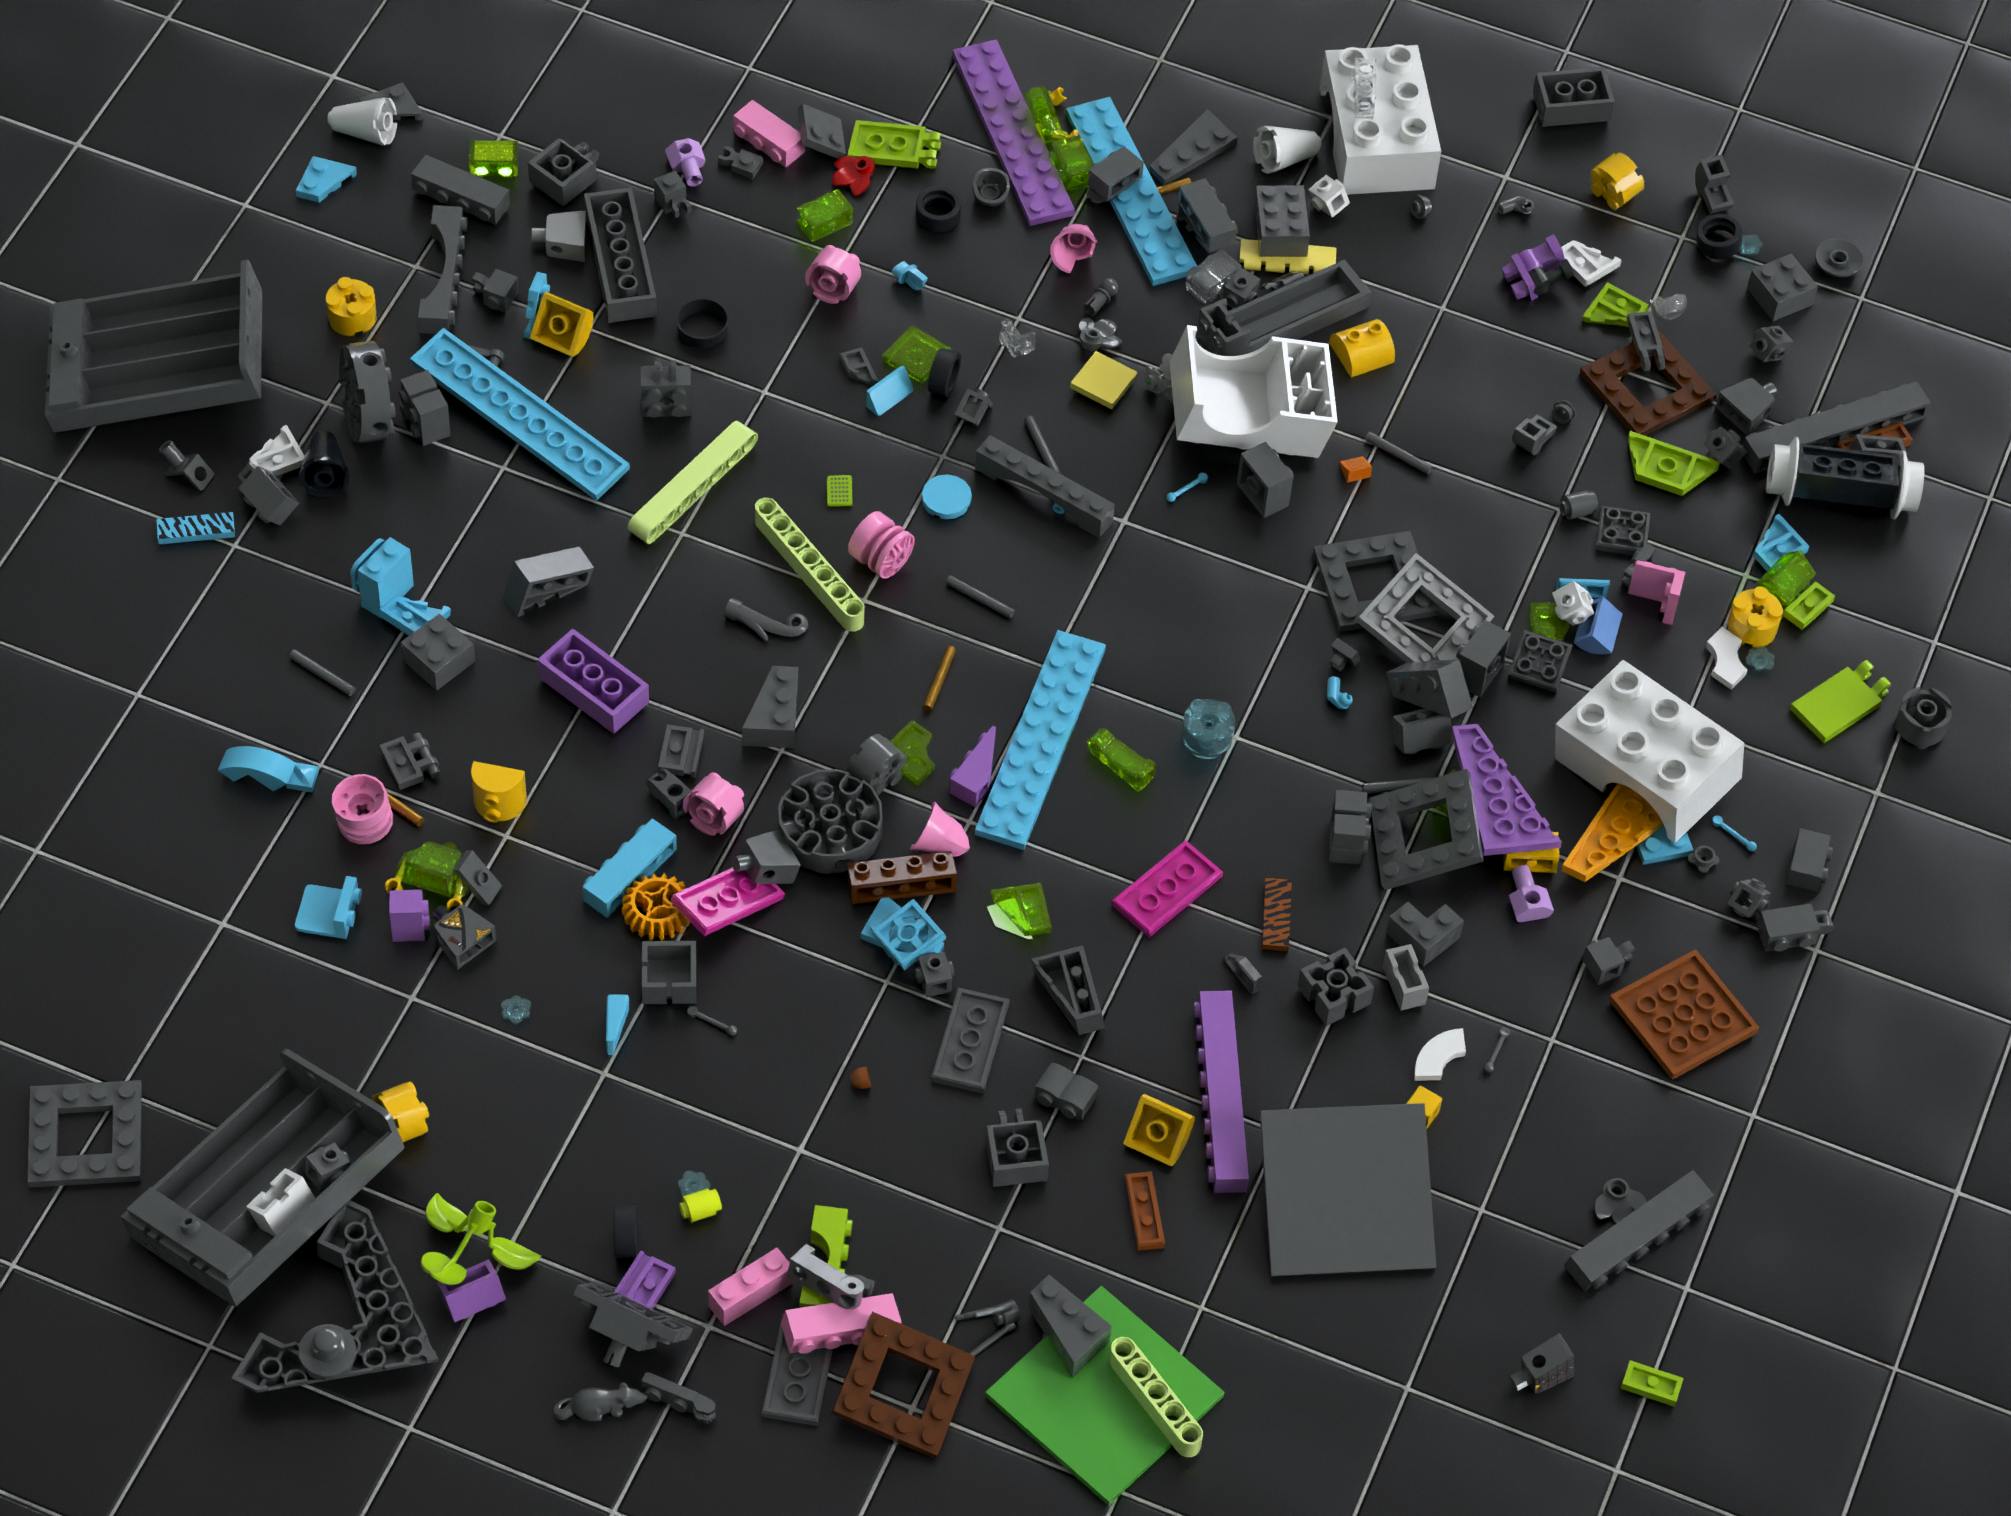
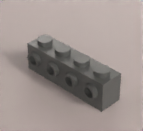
(460, 189)

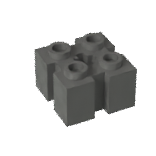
(1335, 986)

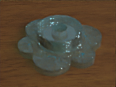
(1750, 245)
(1760, 659)
(516, 1003)
(692, 1179)

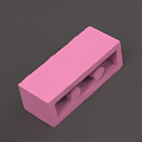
(768, 133)
(749, 1287)

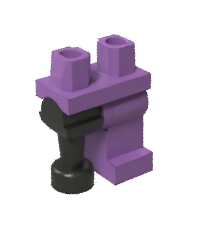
(1537, 269)

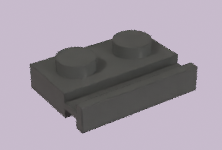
(681, 750)

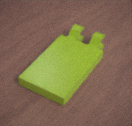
(894, 144)
(1840, 701)

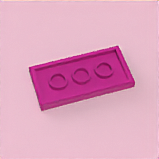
(1167, 888)
(724, 900)

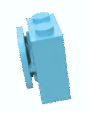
(382, 574)

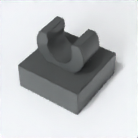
(1343, 655)

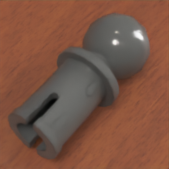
(1101, 296)

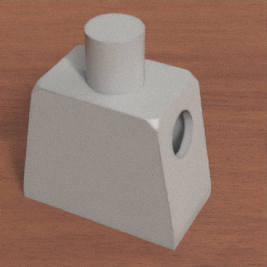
(564, 235)

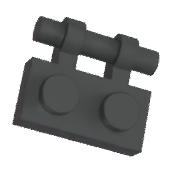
(402, 763)

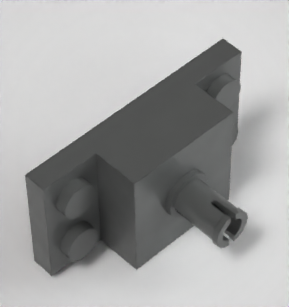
(628, 1322)

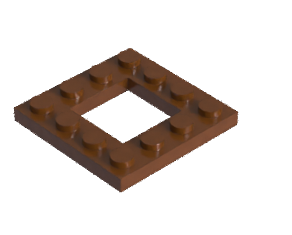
(1691, 394)
(856, 1406)

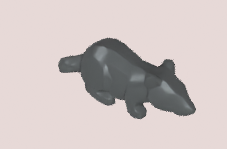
(594, 1402)

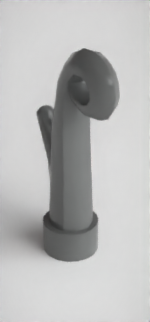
(737, 611)

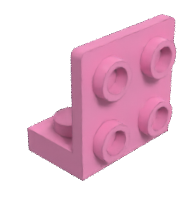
(1658, 584)

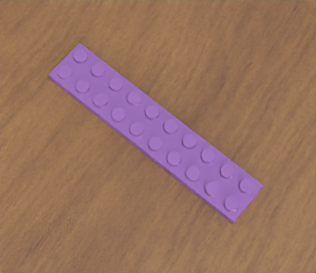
(1013, 132)

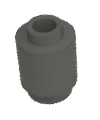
(1578, 504)

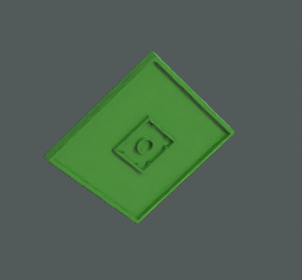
(1093, 1418)

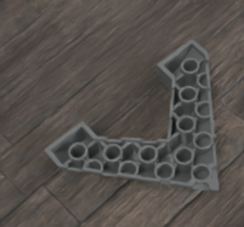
(388, 1326)

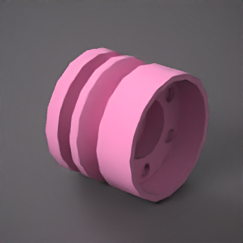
(881, 544)
(362, 809)

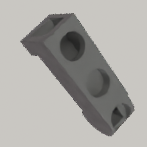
(825, 1279)

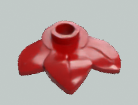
(850, 173)

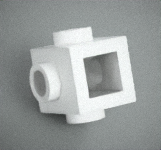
(1329, 196)
(1573, 603)

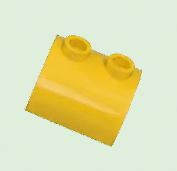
(562, 325)
(1364, 347)
(498, 791)
(1159, 1130)

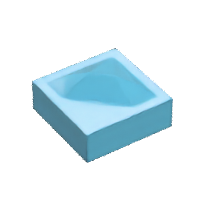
(303, 777)

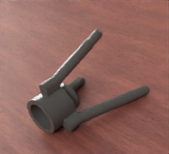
(1003, 1314)

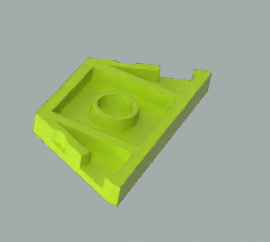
(1668, 465)

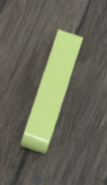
(1156, 1408)

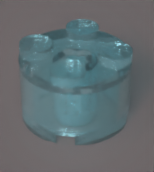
(1208, 728)

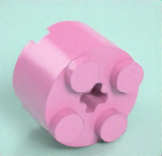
(833, 274)
(714, 804)

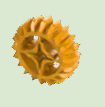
(653, 898)

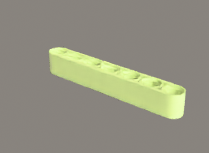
(692, 482)
(809, 564)

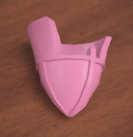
(1072, 244)
(942, 834)

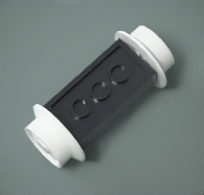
(1845, 477)

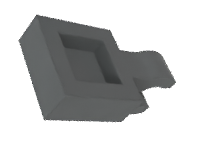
(1283, 280)

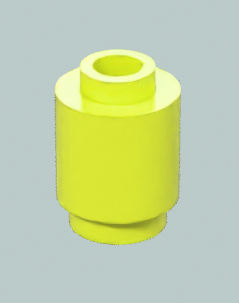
(700, 1205)

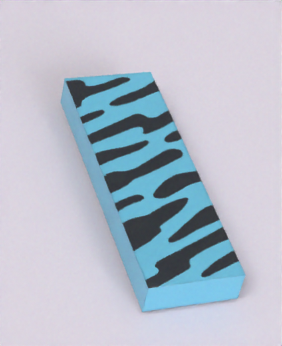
(195, 528)

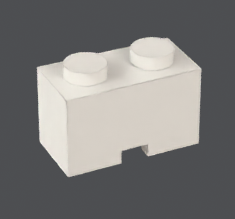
(281, 1202)

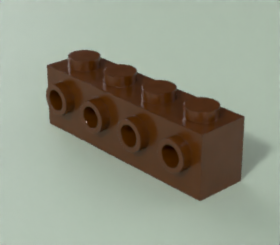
(902, 877)

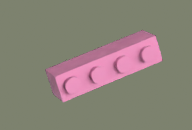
(833, 1325)

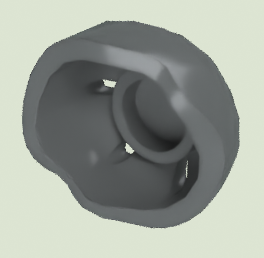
(990, 194)

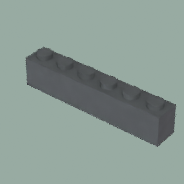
(1639, 1230)

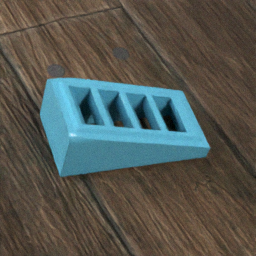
(616, 1015)

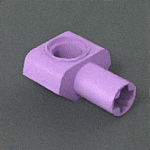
(687, 157)
(1526, 893)

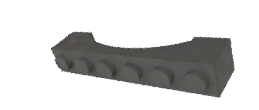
(436, 309)
(1086, 507)

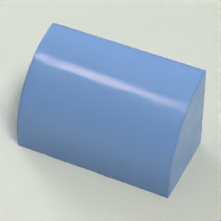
(1599, 630)

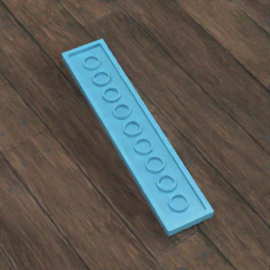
(1139, 206)
(520, 414)
(1040, 740)

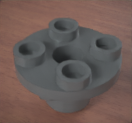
(327, 1351)

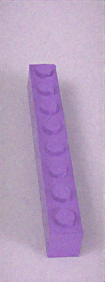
(1222, 1092)

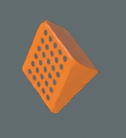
(1356, 469)

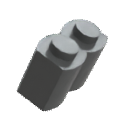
(1066, 1091)

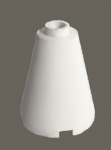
(366, 120)
(1283, 147)

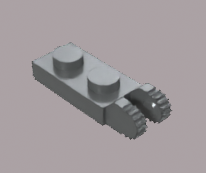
(1646, 339)
(678, 1397)

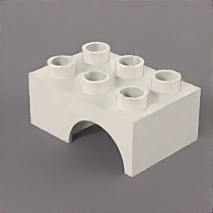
(1401, 142)
(1254, 398)
(1652, 743)

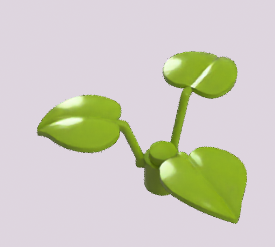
(449, 1218)

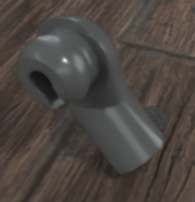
(1517, 204)

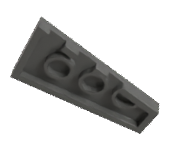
(1192, 148)

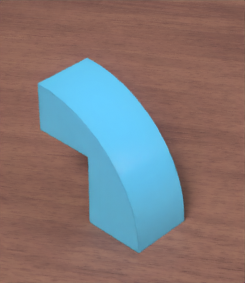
(261, 764)

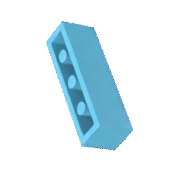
(635, 858)

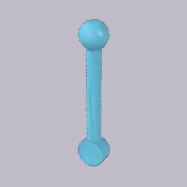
(1202, 478)
(1717, 821)

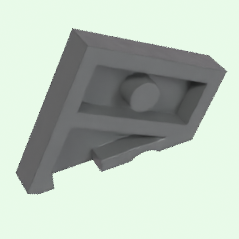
(402, 99)

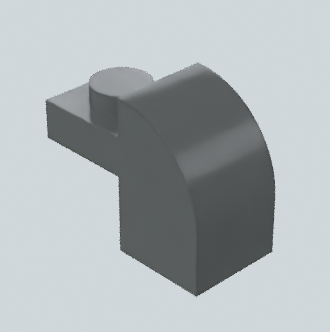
(1710, 183)

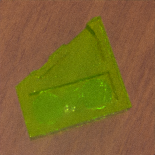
(1546, 621)
(1024, 907)

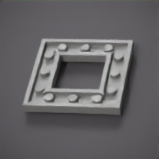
(1421, 575)

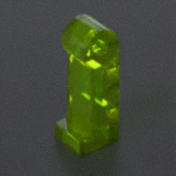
(1122, 759)

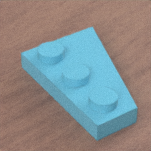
(883, 910)

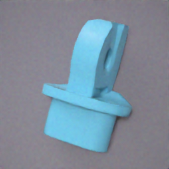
(910, 275)

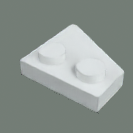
(1588, 262)
(279, 454)

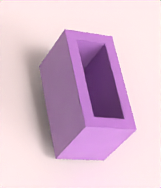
(408, 915)
(477, 1292)

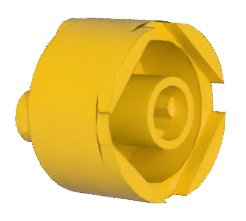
(1616, 180)
(351, 306)
(1755, 616)
(405, 1109)

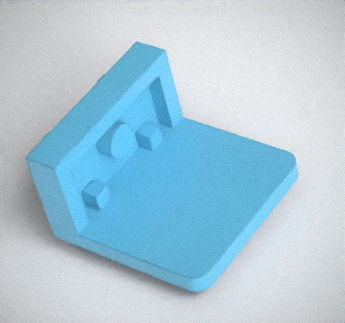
(328, 909)

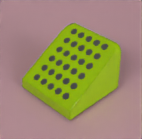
(839, 490)

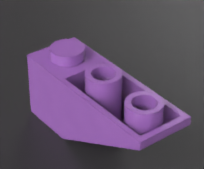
(973, 777)

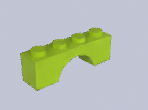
(828, 1232)

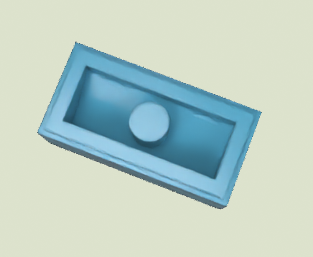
(889, 391)
(1596, 588)

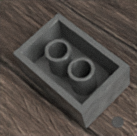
(1573, 96)
(1281, 221)

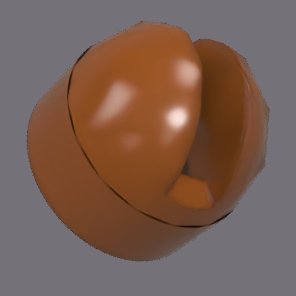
(860, 1078)

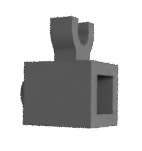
(671, 193)
(498, 290)
(1605, 959)

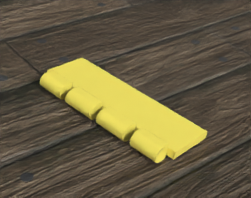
(1317, 259)

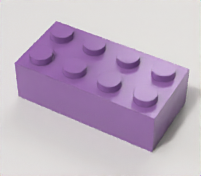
(593, 681)

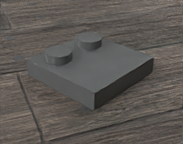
(821, 131)

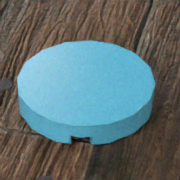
(946, 496)

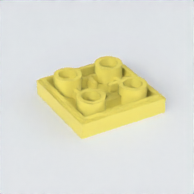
(1103, 380)

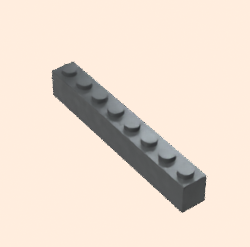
(1826, 428)

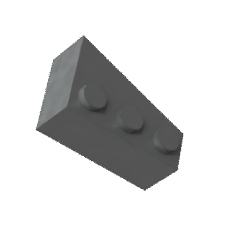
(1206, 216)
(545, 576)
(1432, 686)
(774, 711)
(1071, 987)
(1069, 1323)

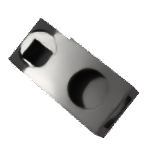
(669, 791)

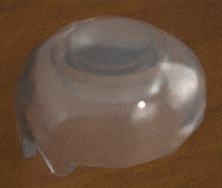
(1669, 307)

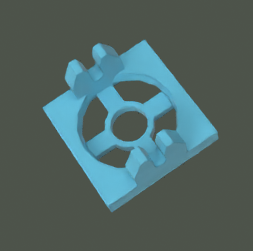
(910, 910)

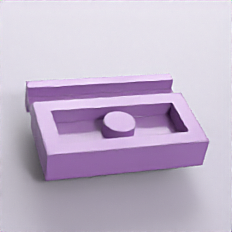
(646, 1280)

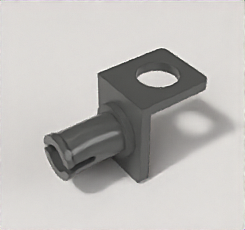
(185, 465)

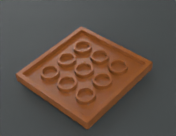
(1684, 1014)

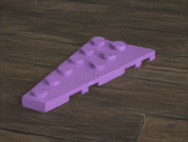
(1502, 805)

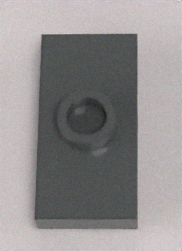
(477, 877)

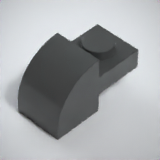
(1533, 434)

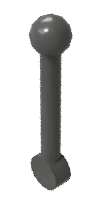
(693, 1012)
(1504, 1034)

